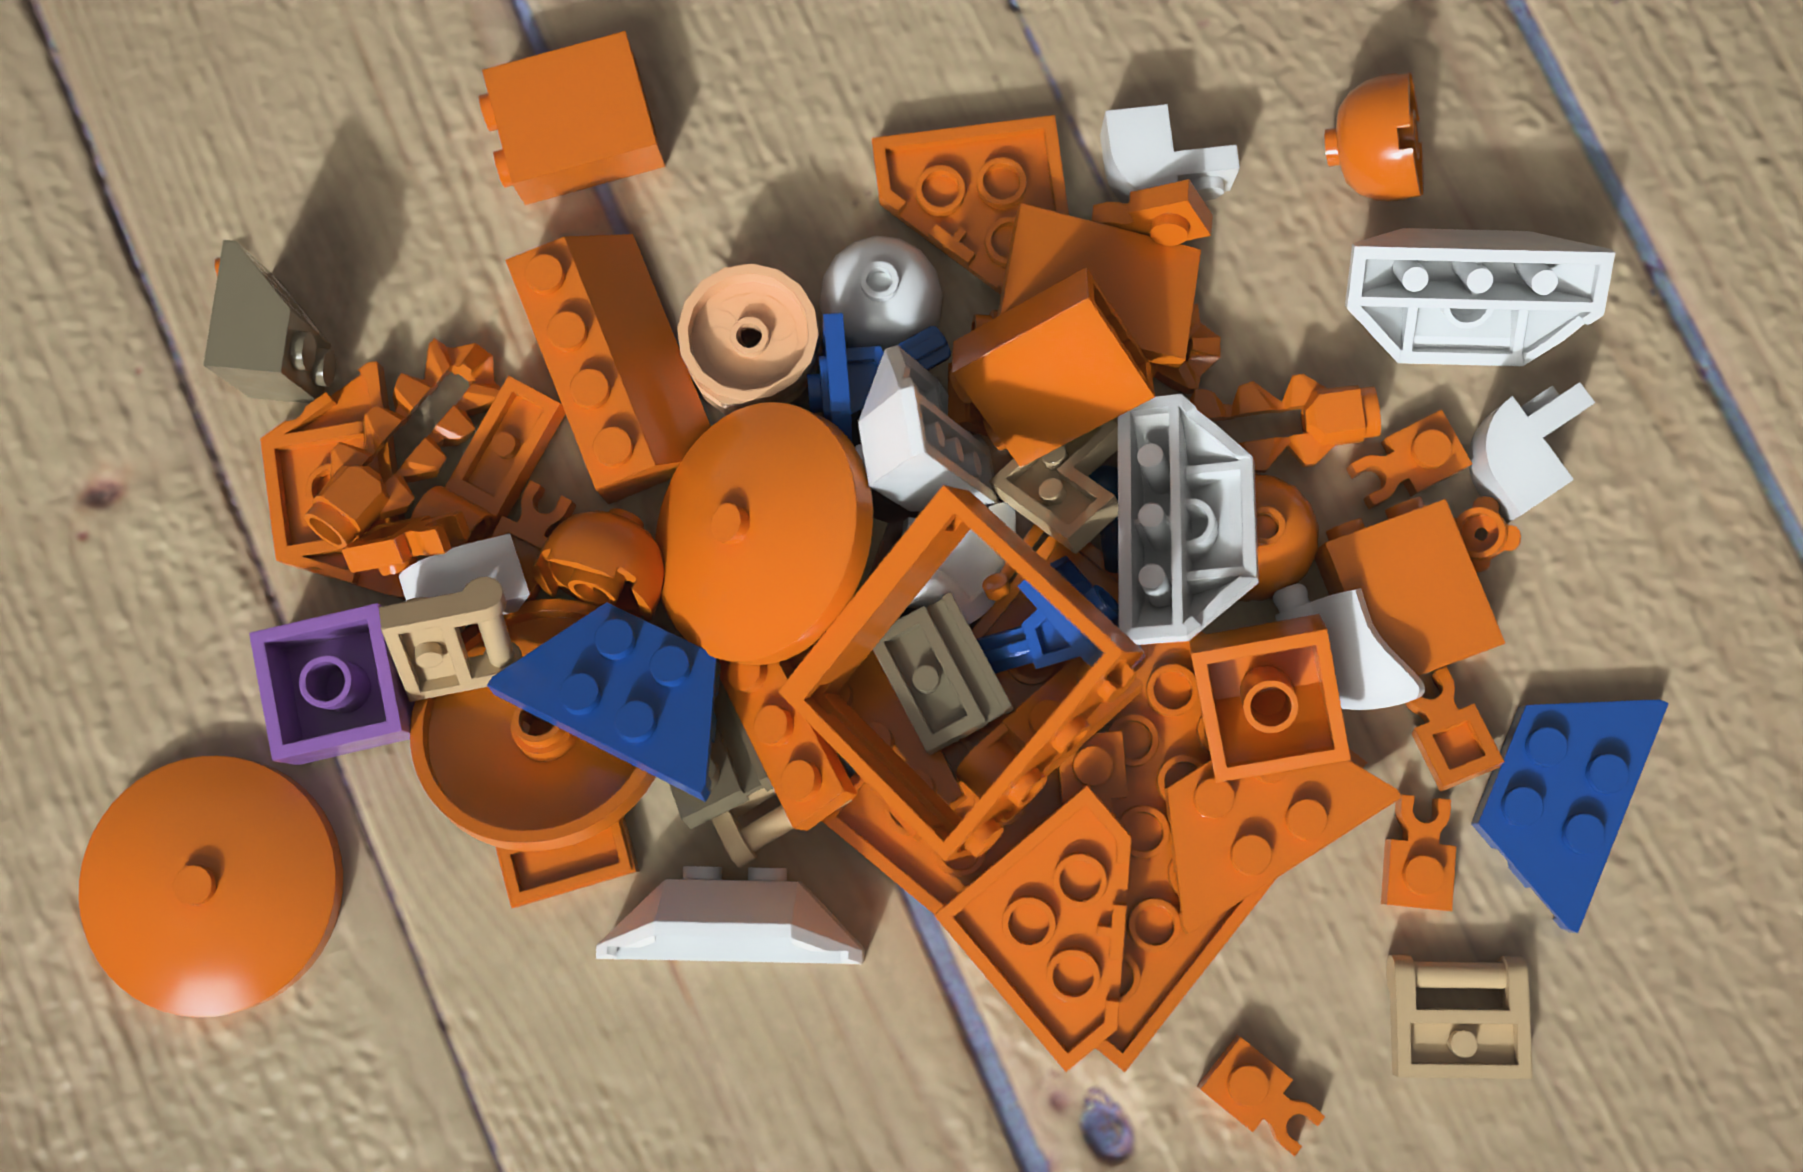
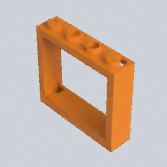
(873, 611)

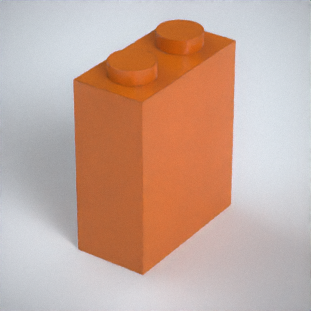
(570, 119)
(1051, 369)
(1414, 583)

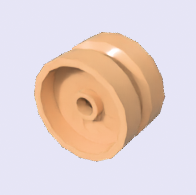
(741, 307)

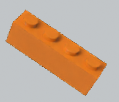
(611, 359)

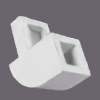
(1142, 155)
(1511, 453)
(457, 567)

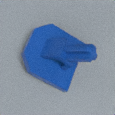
(849, 372)
(1047, 634)

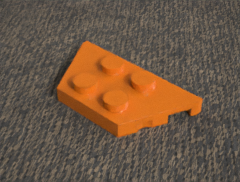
(299, 467)
(1256, 828)

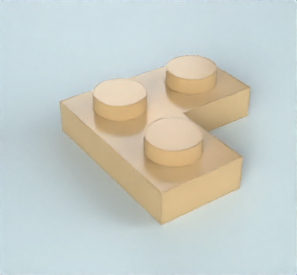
(1057, 489)

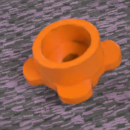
(1500, 535)

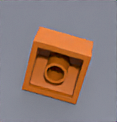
(1269, 698)

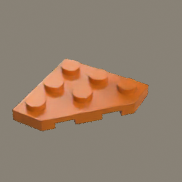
(968, 183)
(1053, 925)

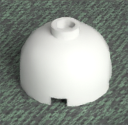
(883, 292)

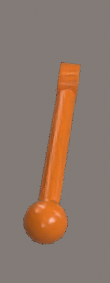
(996, 585)

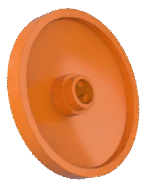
(764, 533)
(511, 772)
(210, 886)

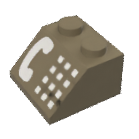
(263, 336)

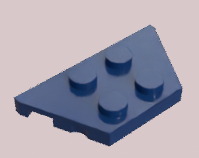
(625, 693)
(1565, 795)

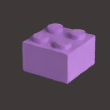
(329, 686)

